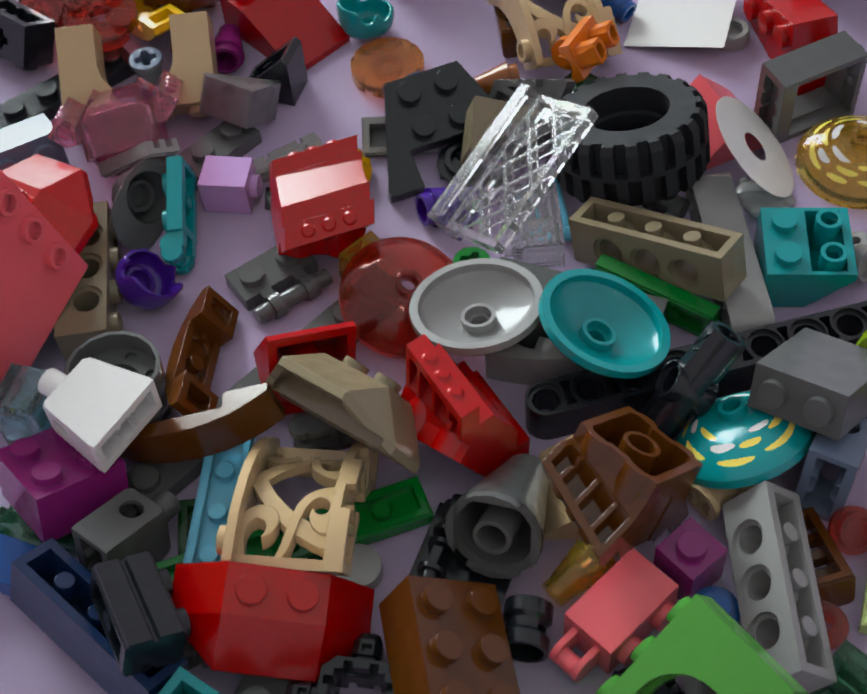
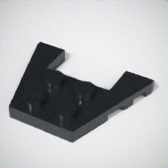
(421, 116)

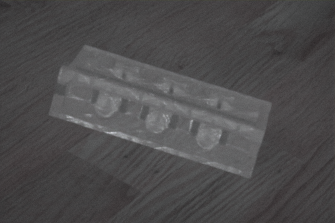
(496, 160)

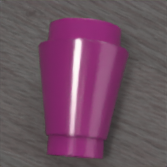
(229, 49)

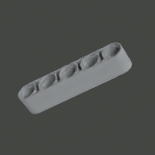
(717, 204)

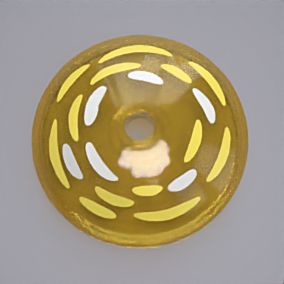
(834, 160)

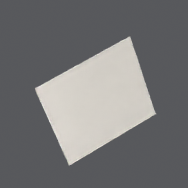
(680, 23)

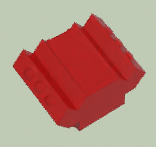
(320, 199)
(459, 410)

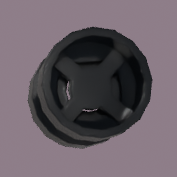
(526, 627)

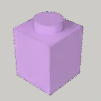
(229, 184)

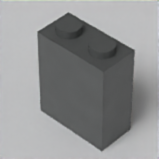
(813, 383)

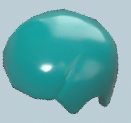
(365, 18)

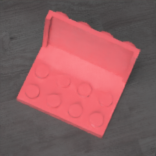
(35, 277)

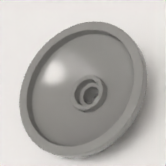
(476, 306)

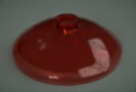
(374, 294)

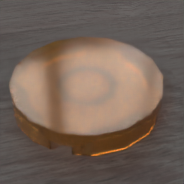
(384, 62)

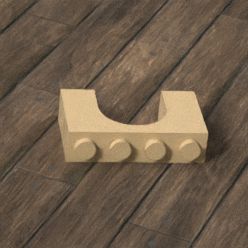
(193, 52)

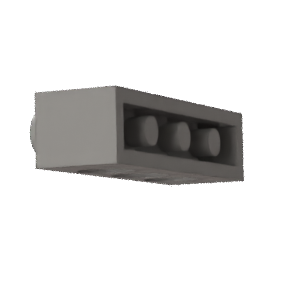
(778, 582)

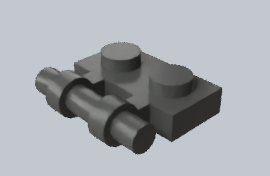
(271, 274)

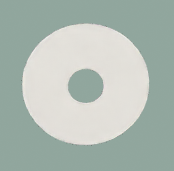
(770, 174)

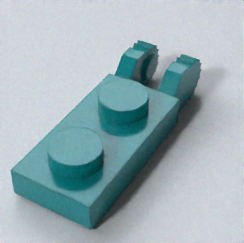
(180, 216)

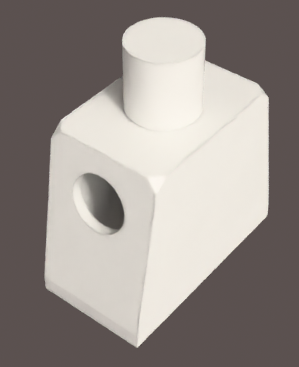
(98, 408)

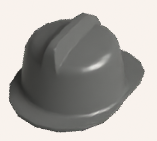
(139, 204)

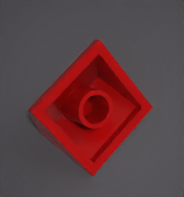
(333, 340)

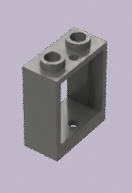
(836, 58)

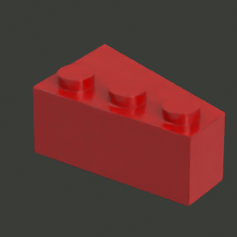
(791, 25)

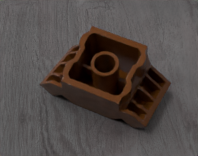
(621, 481)

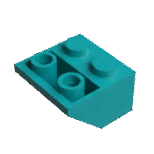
(804, 253)

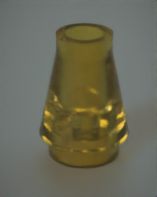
(575, 573)

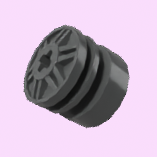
(129, 352)

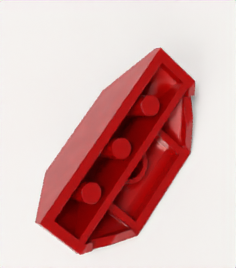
(60, 195)
(270, 617)

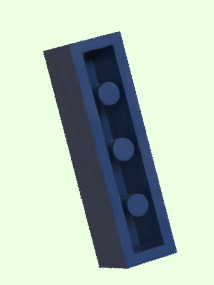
(56, 597)

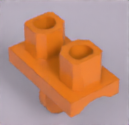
(585, 47)

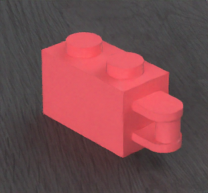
(615, 616)

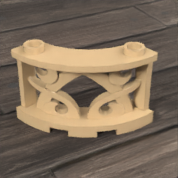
(534, 22)
(347, 479)

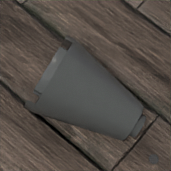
(502, 519)

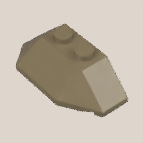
(351, 403)

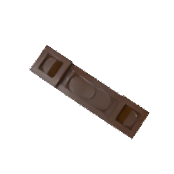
(196, 353)
(242, 417)

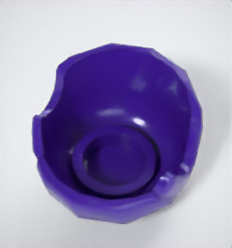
(146, 280)

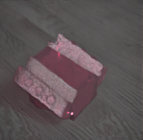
(117, 117)

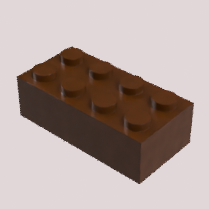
(446, 638)

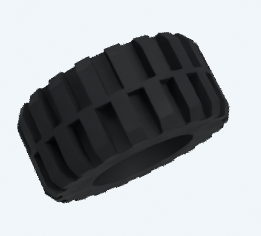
(644, 142)

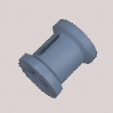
(147, 63)

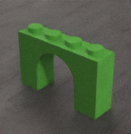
(706, 646)

